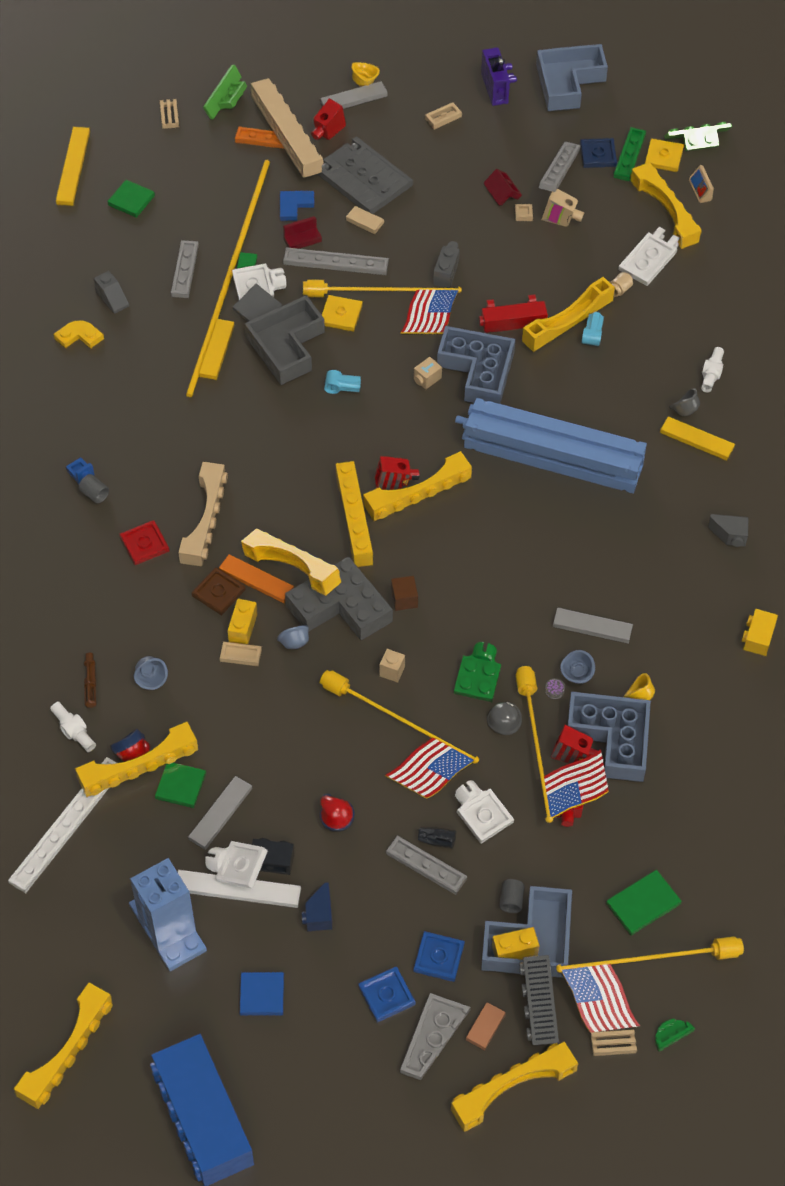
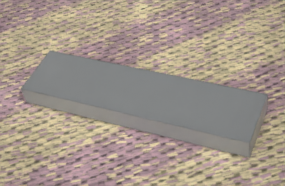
(358, 95)
(184, 269)
(592, 625)
(220, 812)
(426, 865)

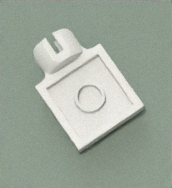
(266, 278)
(482, 811)
(237, 863)

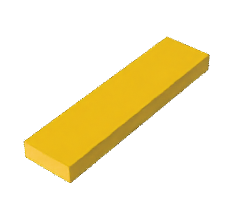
(216, 349)
(697, 438)

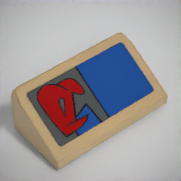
(701, 185)

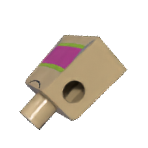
(561, 209)

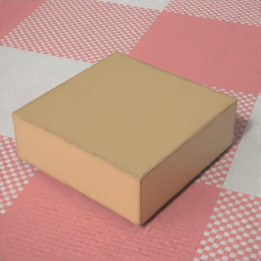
(523, 212)

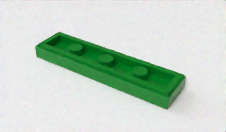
(629, 154)

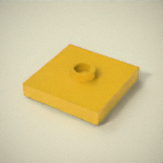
(664, 155)
(341, 313)

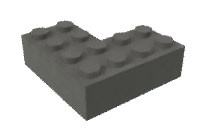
(279, 338)
(353, 599)

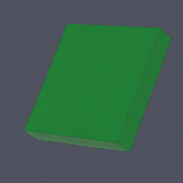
(131, 198)
(180, 784)

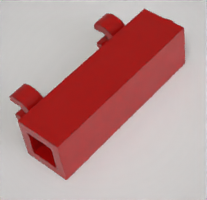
(511, 316)

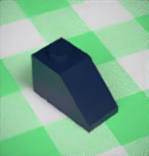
(318, 910)

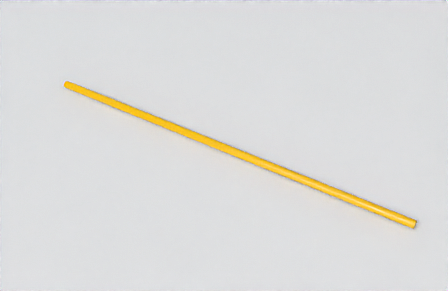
(228, 278)

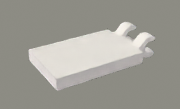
(649, 256)

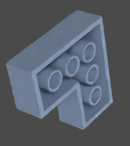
(482, 356)
(619, 723)

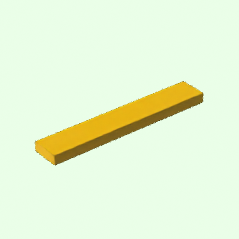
(73, 166)

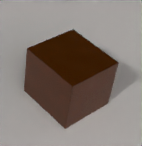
(404, 593)

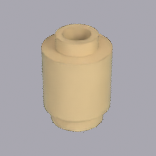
(622, 283)

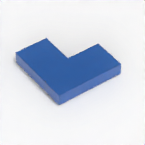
(292, 200)

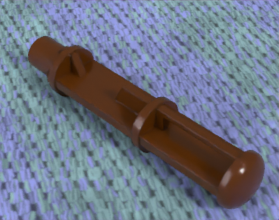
(90, 681)

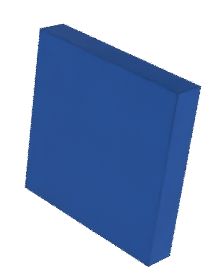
(439, 956)
(262, 993)
(386, 994)

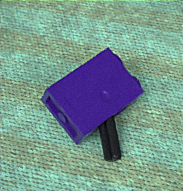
(496, 76)

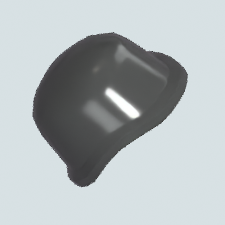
(687, 404)
(504, 718)

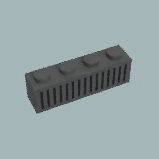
(540, 1000)

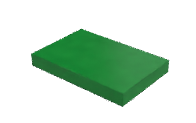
(643, 902)

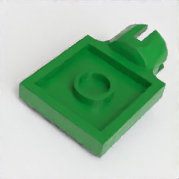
(478, 673)

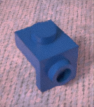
(79, 469)

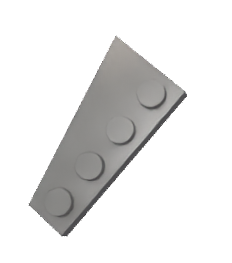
(434, 1030)

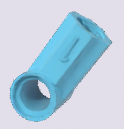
(593, 332)
(337, 382)

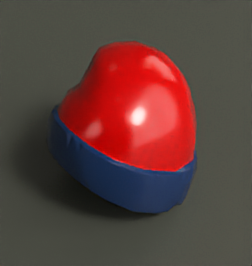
(131, 746)
(336, 813)

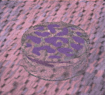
(554, 688)

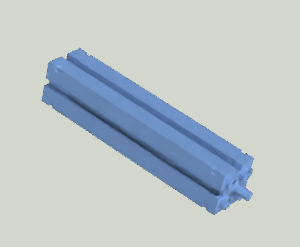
(553, 445)

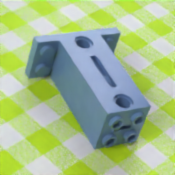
(166, 914)

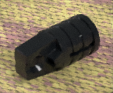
(437, 836)

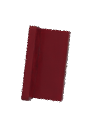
(501, 187)
(302, 233)

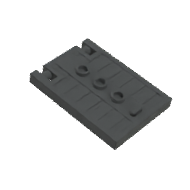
(364, 176)

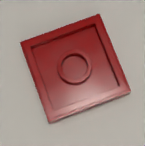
(144, 542)

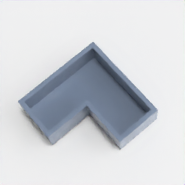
(566, 68)
(550, 916)

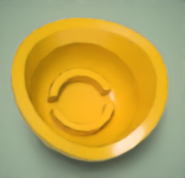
(364, 74)
(641, 688)

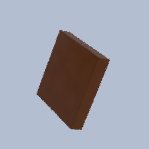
(218, 591)

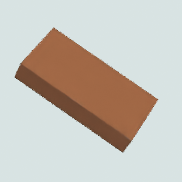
(485, 1026)

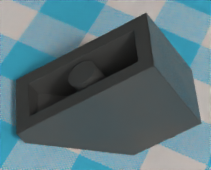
(110, 292)
(730, 529)

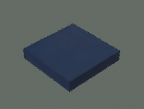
(598, 153)

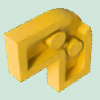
(78, 330)

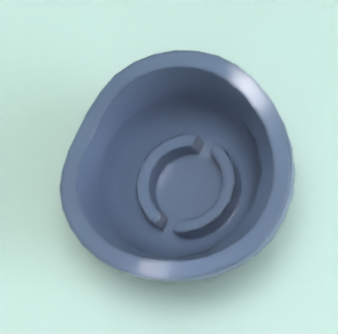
(294, 637)
(578, 667)
(150, 673)

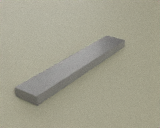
(559, 166)
(336, 261)

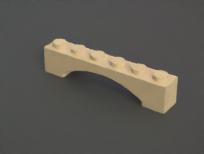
(194, 547)

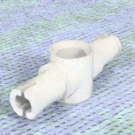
(712, 369)
(73, 726)

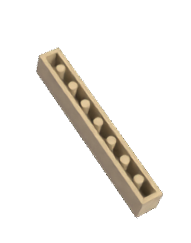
(286, 128)

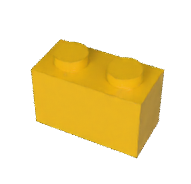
(242, 622)
(760, 632)
(516, 944)

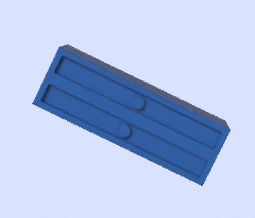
(201, 1110)

